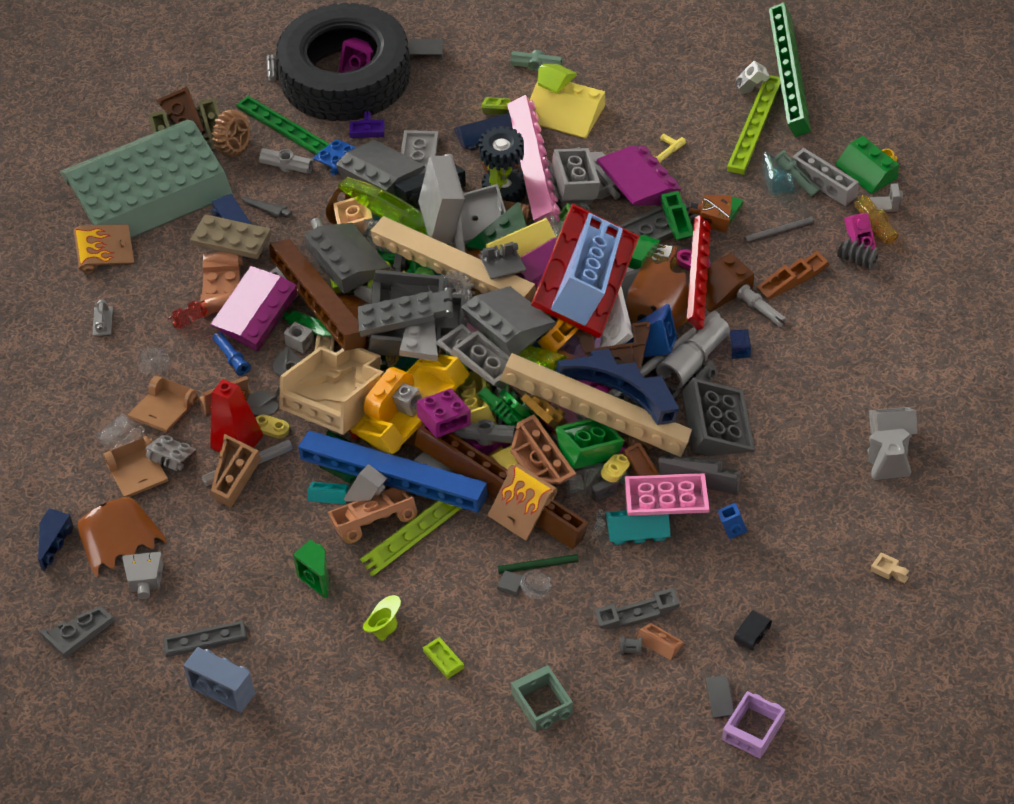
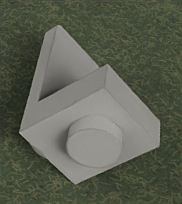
(889, 203)

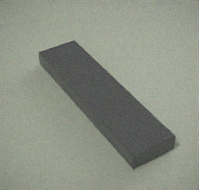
(204, 638)

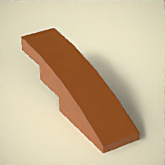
(793, 275)

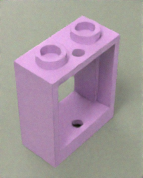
(745, 740)

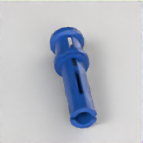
(234, 357)

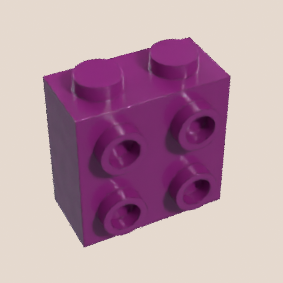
(443, 413)

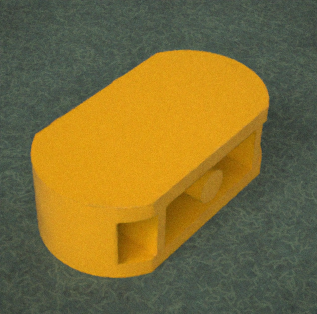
(557, 336)
(379, 400)

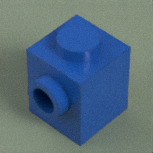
(732, 521)

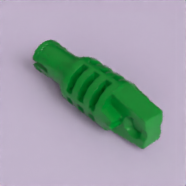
(500, 407)

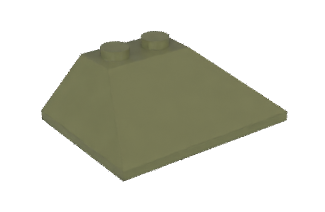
(207, 111)

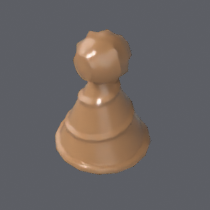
(631, 441)

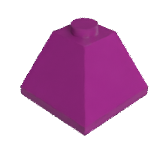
(354, 55)

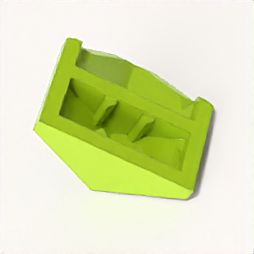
(554, 77)
(495, 105)

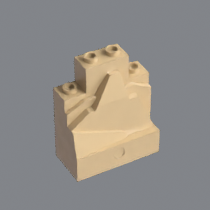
(330, 387)

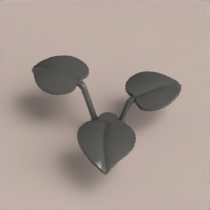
(261, 401)

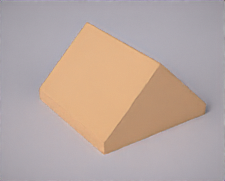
(352, 211)

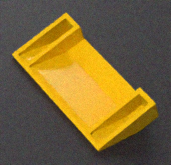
(430, 379)

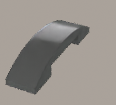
(639, 612)

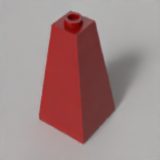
(232, 417)

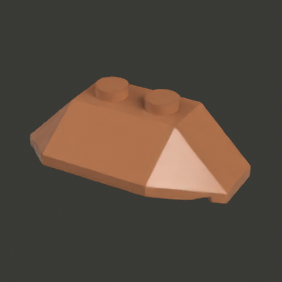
(538, 453)

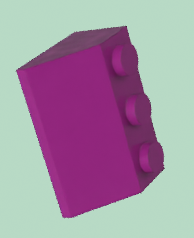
(536, 262)

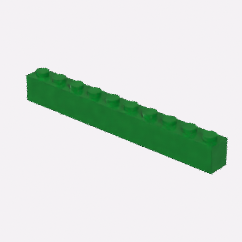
(789, 70)

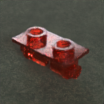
(194, 310)

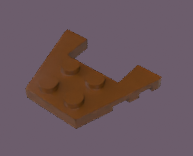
(624, 352)

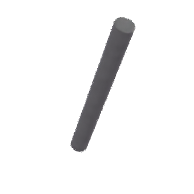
(777, 230)

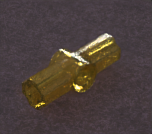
(878, 219)

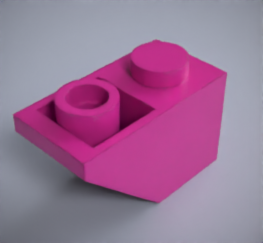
(860, 229)

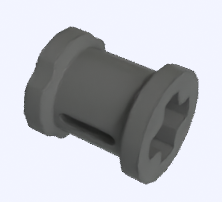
(631, 646)

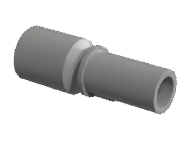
(689, 356)

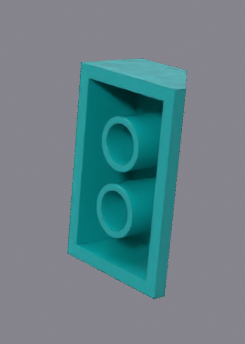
(636, 528)

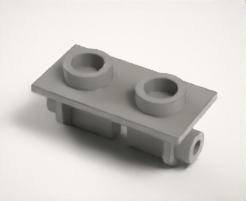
(102, 319)

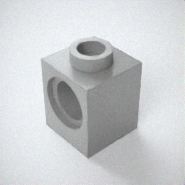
(299, 337)
(406, 399)

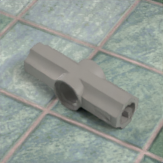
(286, 160)

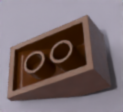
(725, 280)

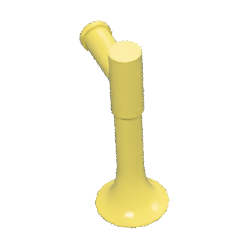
(674, 146)

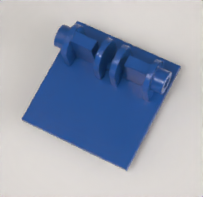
(332, 154)

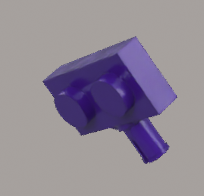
(367, 127)

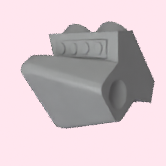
(889, 454)

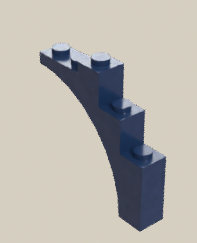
(602, 369)

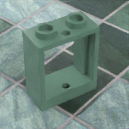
(533, 682)

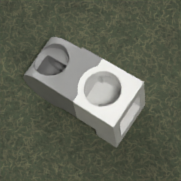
(751, 77)

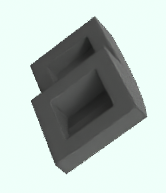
(719, 696)

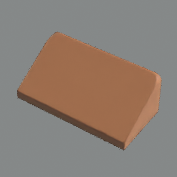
(660, 641)

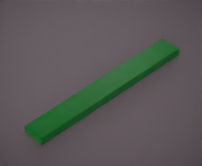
(282, 125)

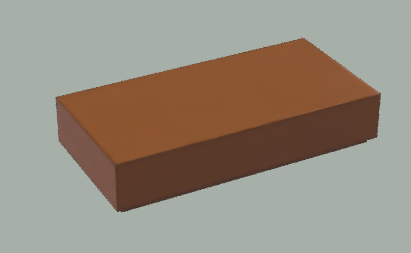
(639, 460)

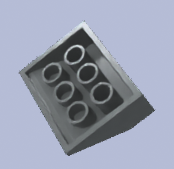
(378, 165)
(344, 255)
(507, 319)
(717, 419)

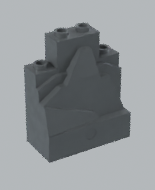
(393, 285)

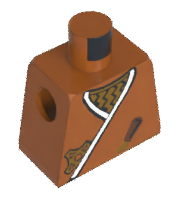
(715, 210)

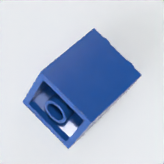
(661, 333)

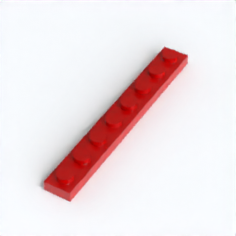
(698, 273)

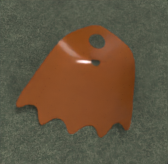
(656, 287)
(116, 530)

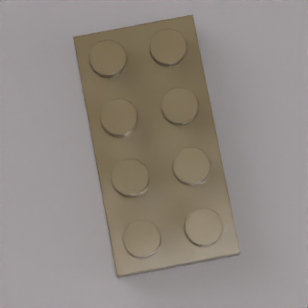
(231, 236)

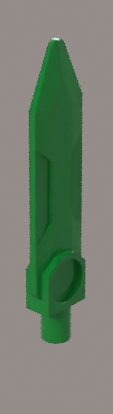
(307, 321)

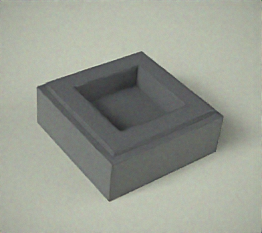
(510, 583)

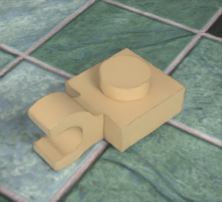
(888, 566)

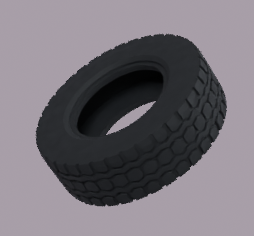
(347, 93)

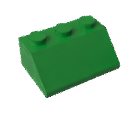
(868, 165)
(588, 442)

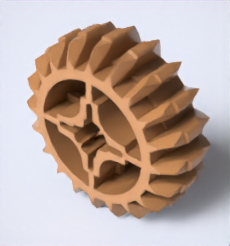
(231, 133)

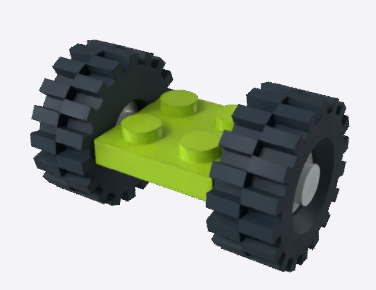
(501, 151)

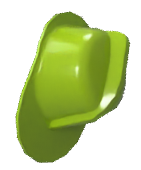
(383, 618)

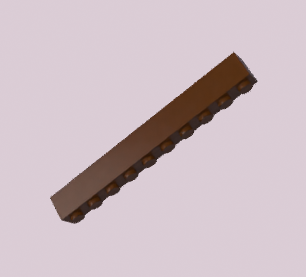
(317, 294)
(471, 463)

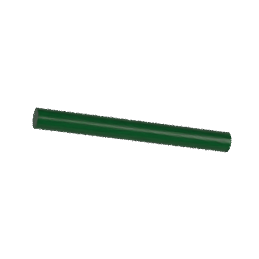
(538, 563)

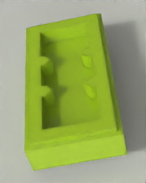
(443, 658)

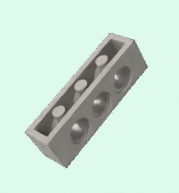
(827, 177)

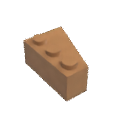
(233, 470)

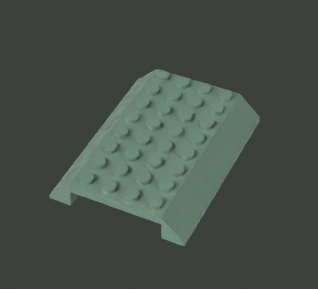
(149, 180)

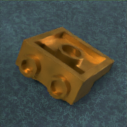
(542, 408)

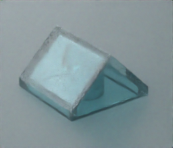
(776, 179)

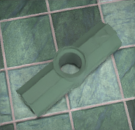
(534, 59)

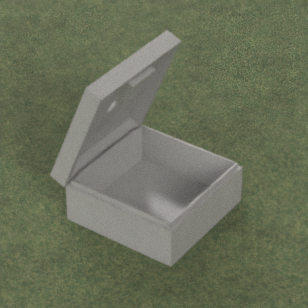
(444, 202)

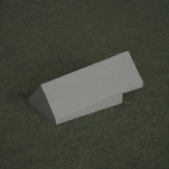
(476, 353)

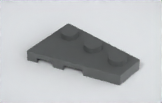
(74, 634)

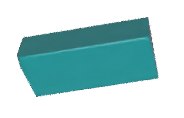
(327, 492)

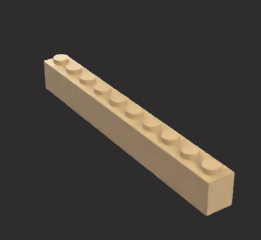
(443, 258)
(594, 404)

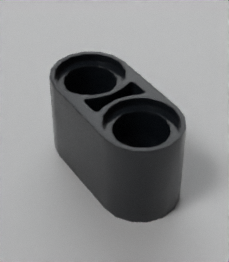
(752, 630)

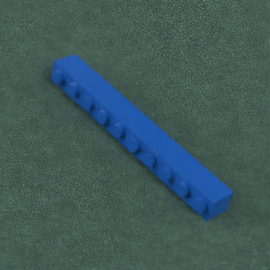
(400, 472)

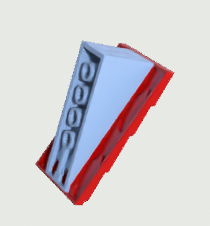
(585, 271)

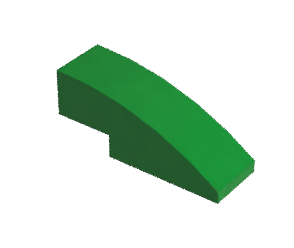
(676, 215)
(645, 248)

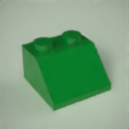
(312, 567)

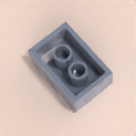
(219, 679)

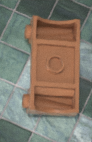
(219, 279)
(361, 513)

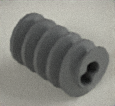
(858, 253)

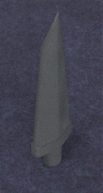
(274, 209)

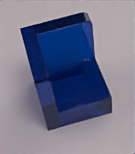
(740, 344)

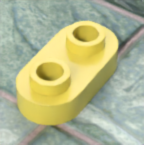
(271, 424)
(615, 468)

